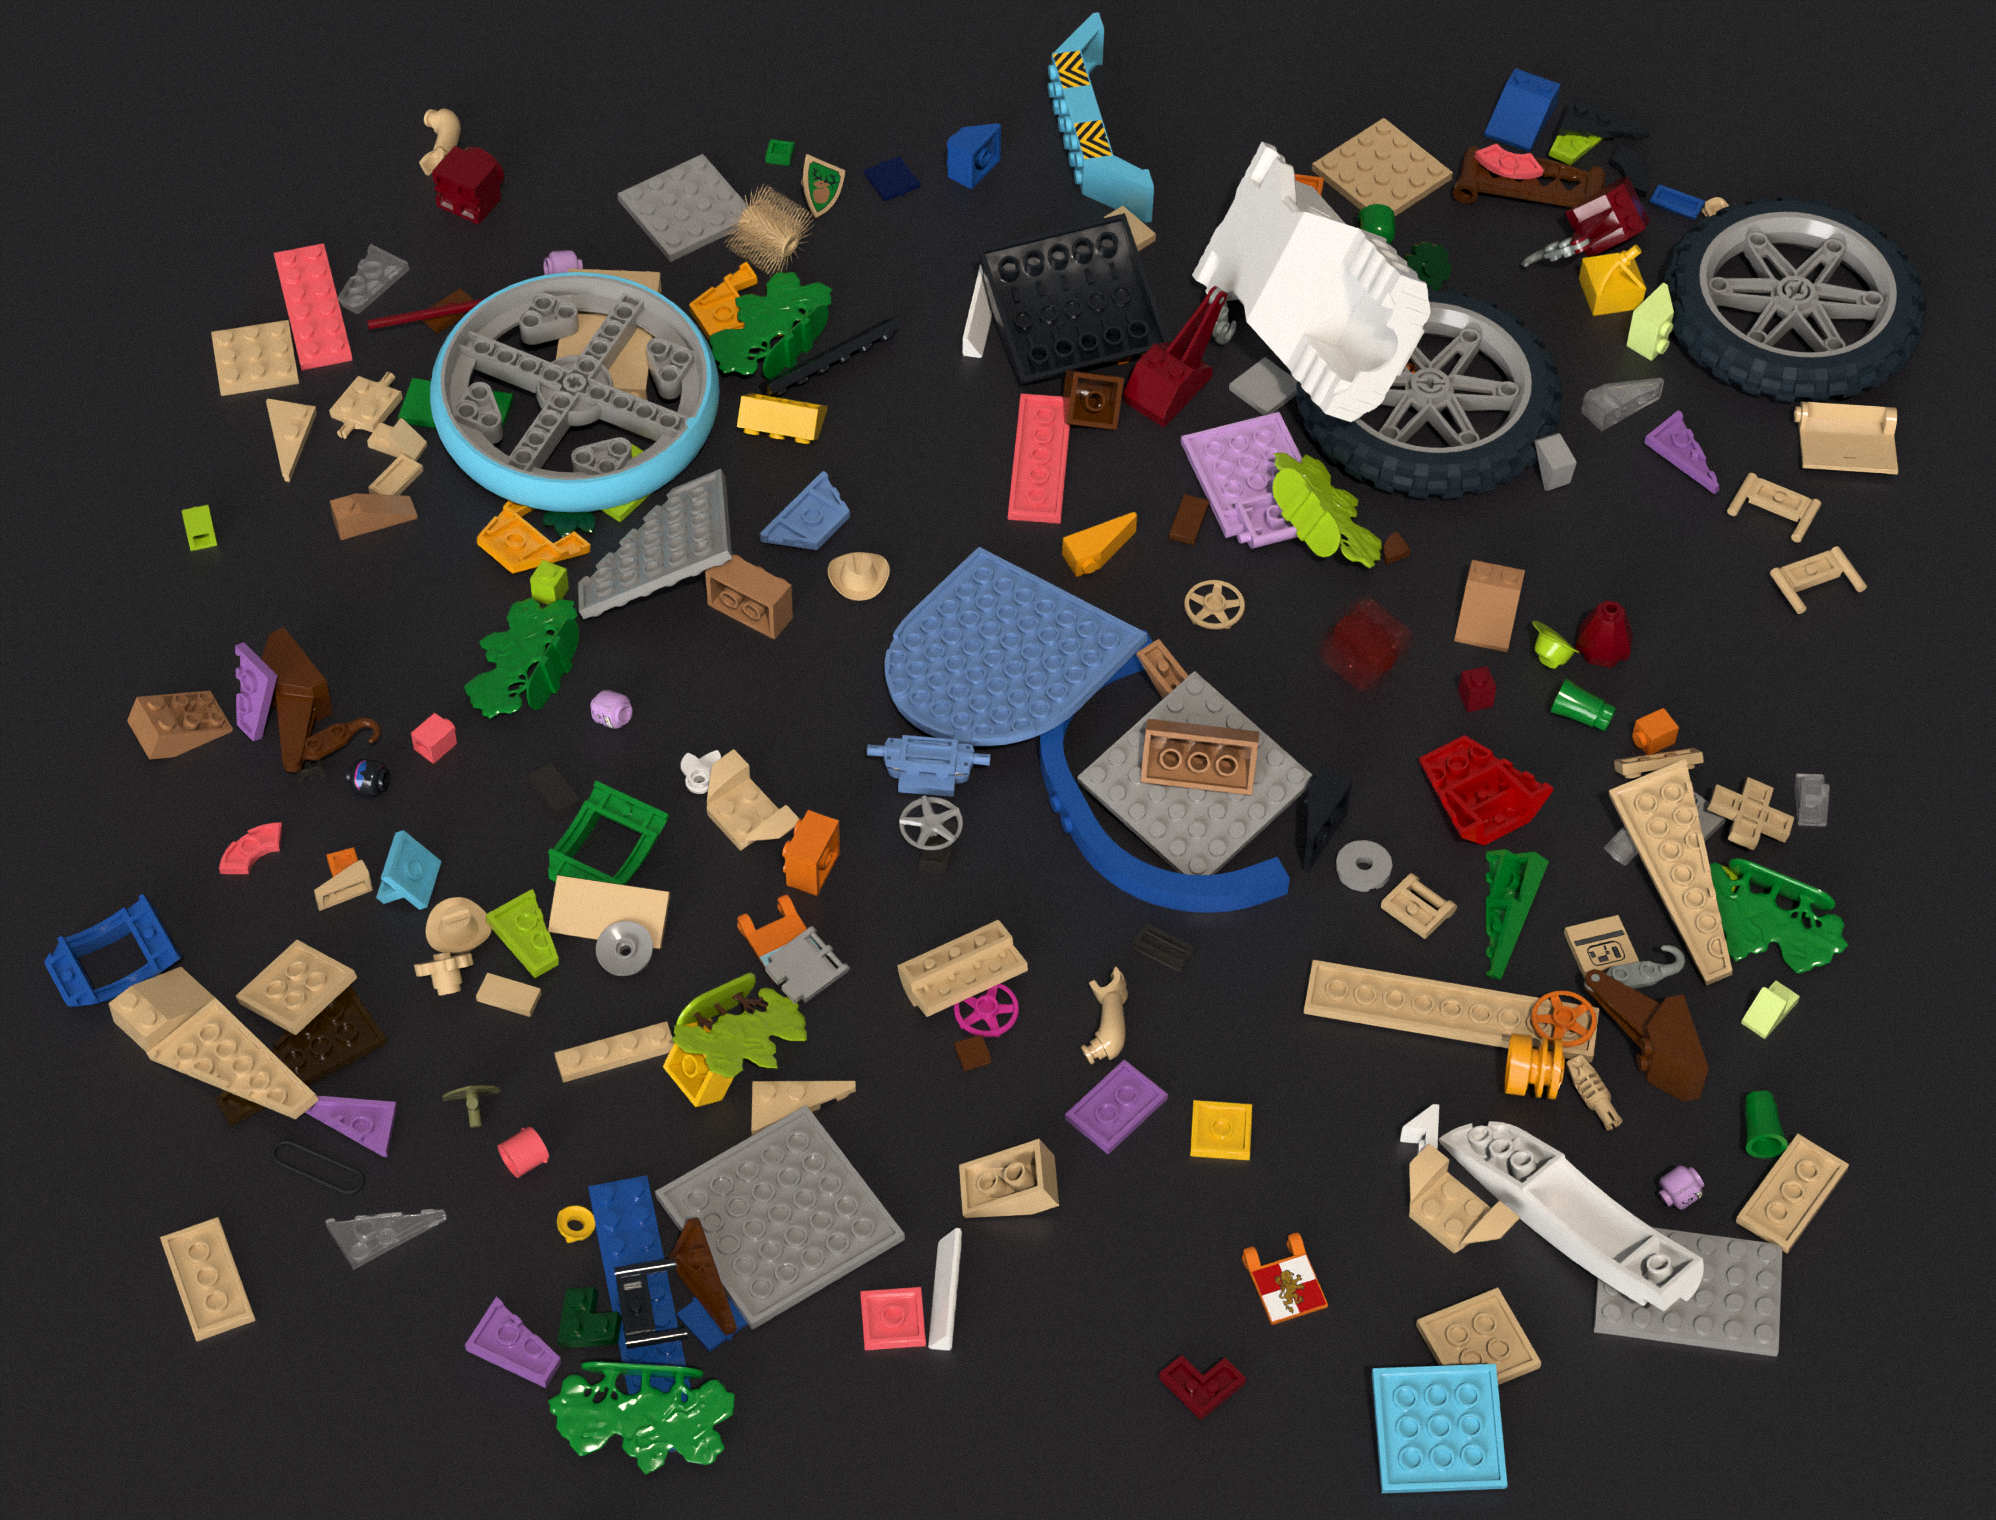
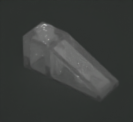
(1619, 400)

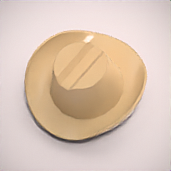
(859, 575)
(457, 926)

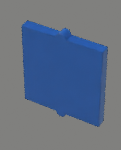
(704, 1327)

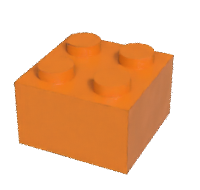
(811, 852)

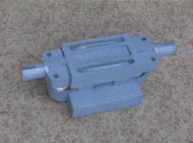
(928, 763)

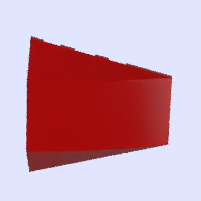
(1481, 791)

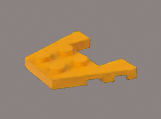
(717, 306)
(521, 546)

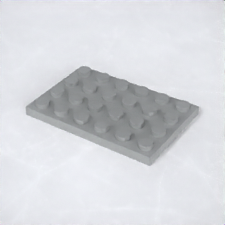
(1729, 1311)

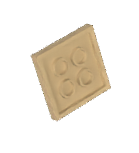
(254, 357)
(296, 987)
(1480, 1333)

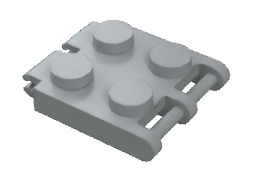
(805, 967)

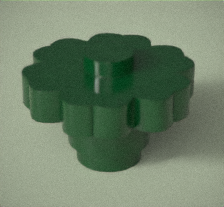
(1429, 263)

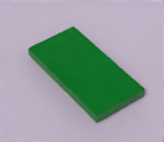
(417, 407)

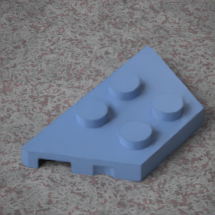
(809, 517)

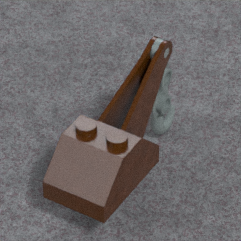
(1664, 1031)

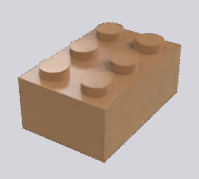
(750, 596)

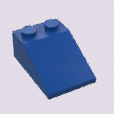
(1523, 110)

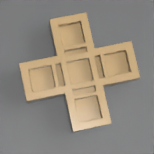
(1750, 813)

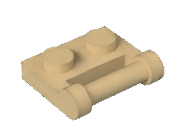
(1414, 911)

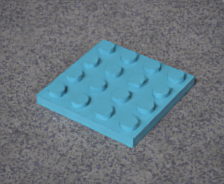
(1439, 1428)

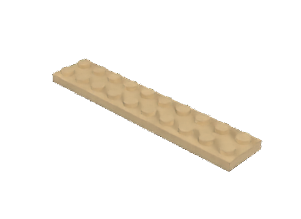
(1433, 1007)

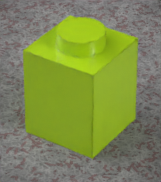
(199, 527)
(549, 582)

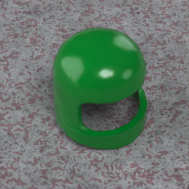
(1378, 220)

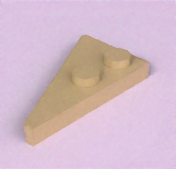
(290, 429)
(780, 1098)

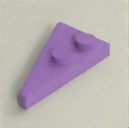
(1678, 446)
(359, 1119)

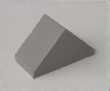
(1555, 461)

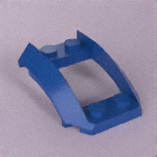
(149, 933)

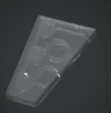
(372, 279)

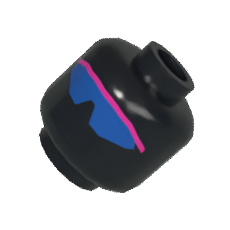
(368, 777)

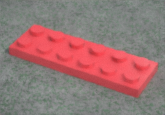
(312, 307)

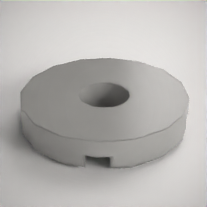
(1363, 852)

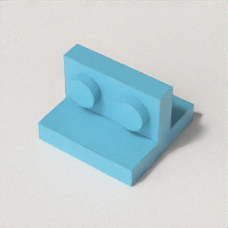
(408, 872)

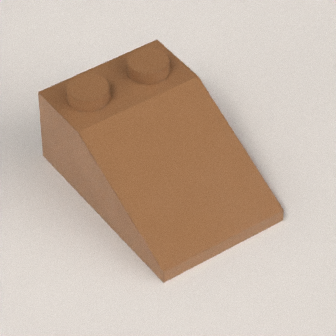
(1489, 605)

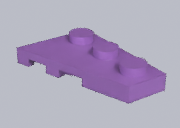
(509, 1344)

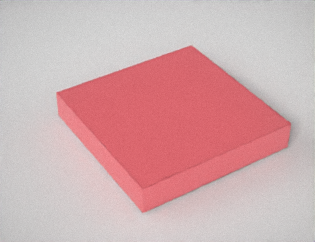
(893, 1318)

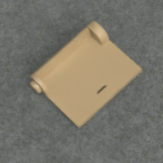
(1847, 437)

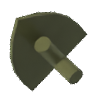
(471, 1094)

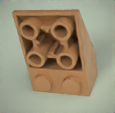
(177, 722)

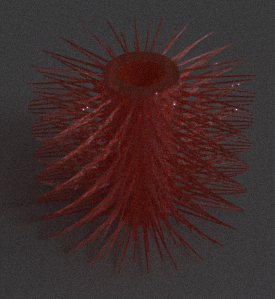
(1365, 644)

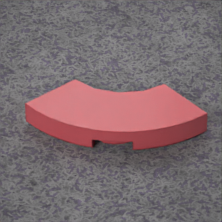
(1509, 164)
(246, 851)

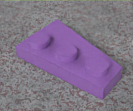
(256, 692)

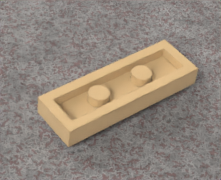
(1633, 766)

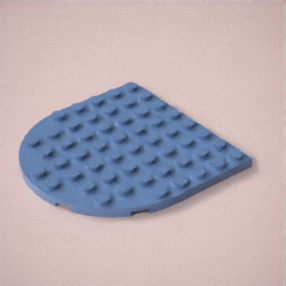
(1001, 654)

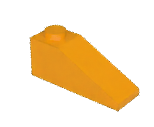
(1096, 545)

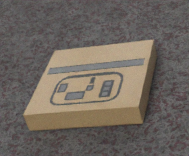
(1600, 944)

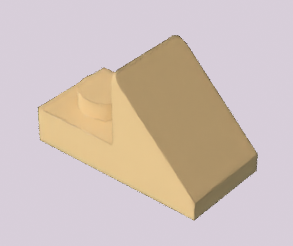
(397, 440)

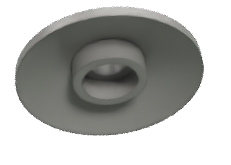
(620, 937)

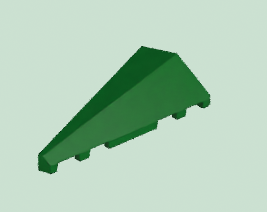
(1512, 889)

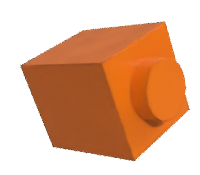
(1655, 732)

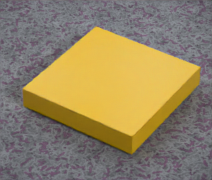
(1221, 1130)

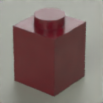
(1477, 689)

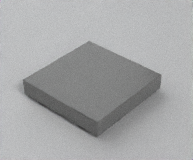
(1265, 387)

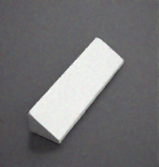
(978, 319)
(945, 1291)

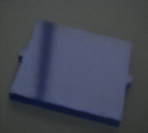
(892, 178)

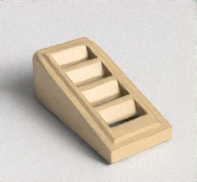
(344, 886)

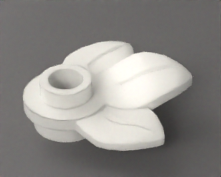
(698, 770)

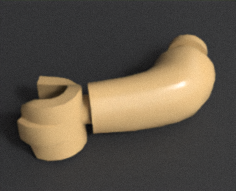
(448, 129)
(1112, 1031)

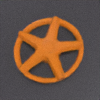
(1564, 1018)

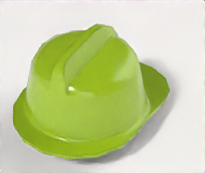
(1552, 647)

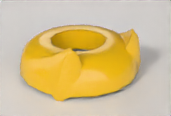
(575, 1213)

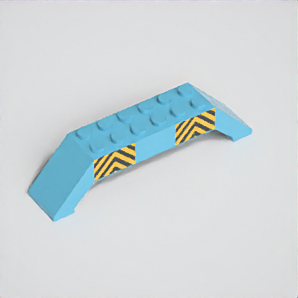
(1090, 153)

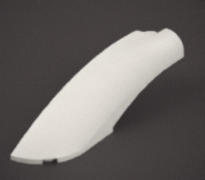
(1575, 1214)

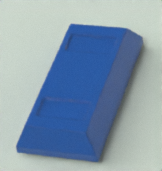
(1677, 202)

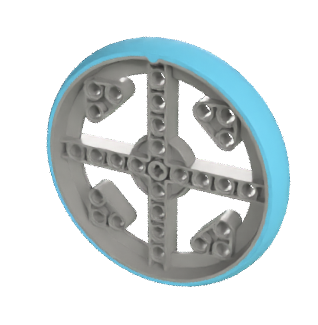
(574, 392)

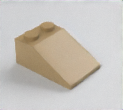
(158, 1006)
(1010, 1182)

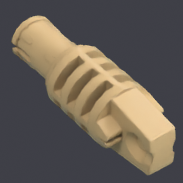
(1593, 1091)

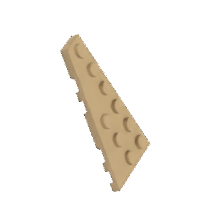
(229, 1056)

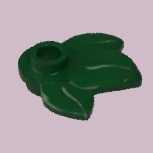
(569, 522)

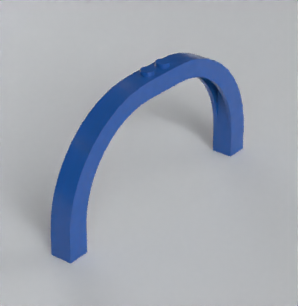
(1154, 885)

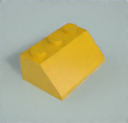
(781, 417)

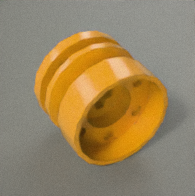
(1533, 1066)

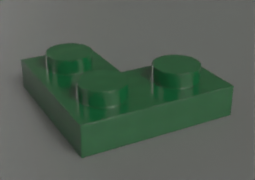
(583, 1326)

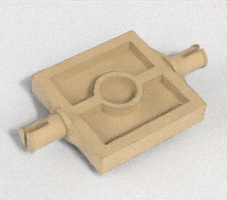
(365, 404)

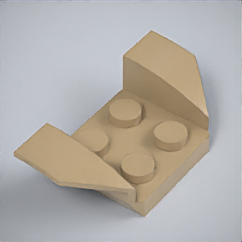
(742, 807)
(1451, 1209)

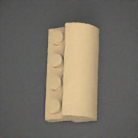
(961, 968)

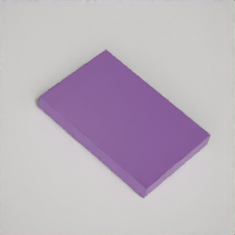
(1116, 1106)

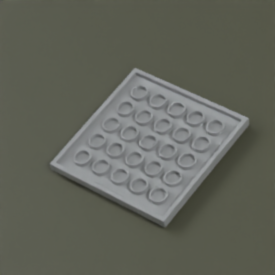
(1190, 826)
(782, 1215)

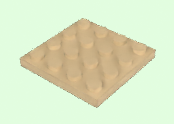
(1382, 169)

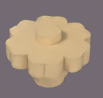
(445, 971)

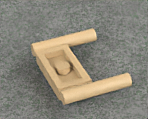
(1777, 500)
(1814, 572)

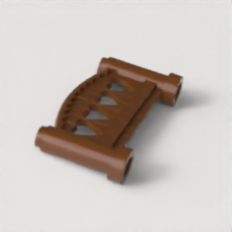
(1476, 179)

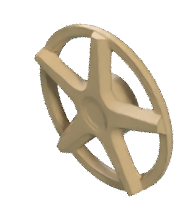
(1214, 604)

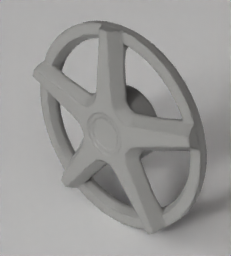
(931, 823)

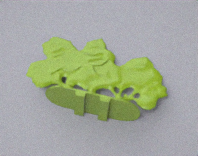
(1321, 510)

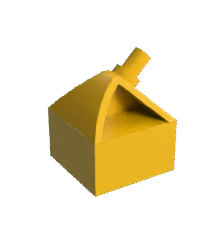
(1612, 282)
(694, 1077)

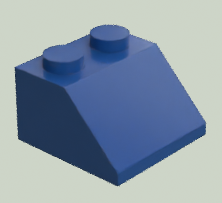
(973, 153)

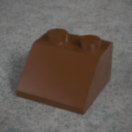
(1092, 399)

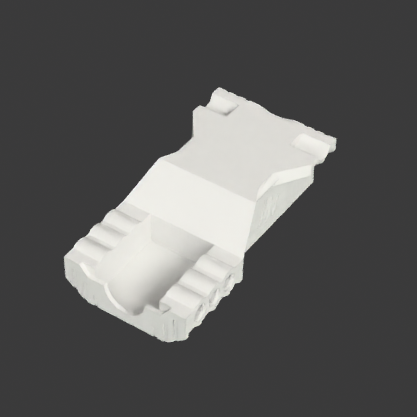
(1316, 289)

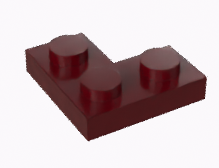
(1200, 1391)

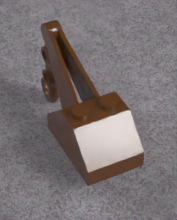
(300, 700)

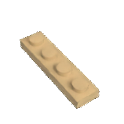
(614, 1052)

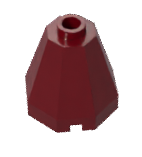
(1605, 635)

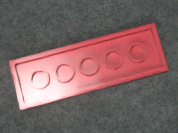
(1039, 460)

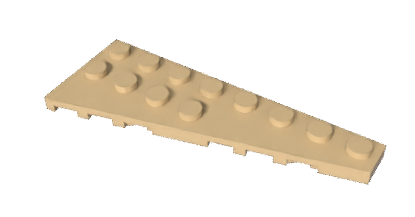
(1668, 836)

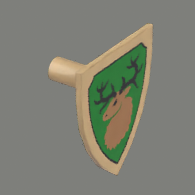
(821, 184)

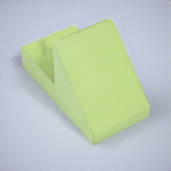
(1769, 1009)

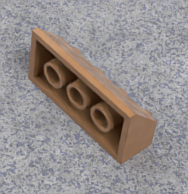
(1199, 756)

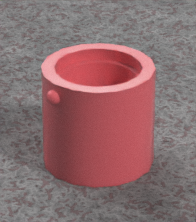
(523, 1151)

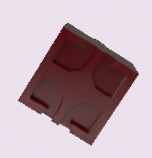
(468, 183)

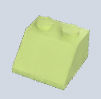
(1652, 324)

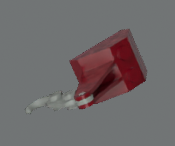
(1599, 223)
(1173, 370)

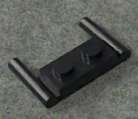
(637, 1306)

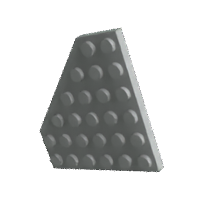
(672, 544)

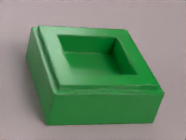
(780, 152)

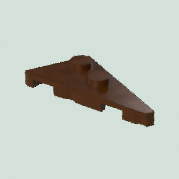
(700, 1274)

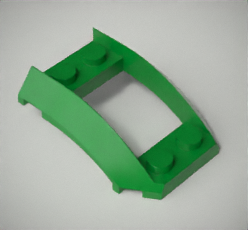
(616, 807)

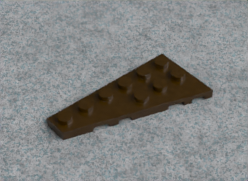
(325, 1045)

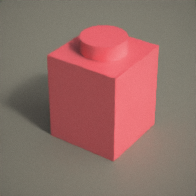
(434, 738)

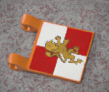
(1288, 1285)

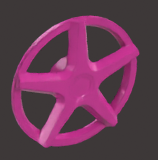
(987, 1008)

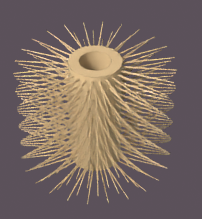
(768, 230)

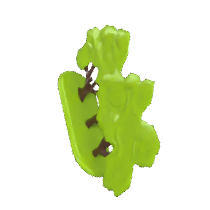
(742, 1034)

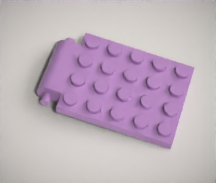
(1238, 476)

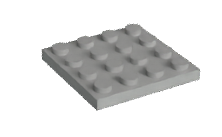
(684, 207)

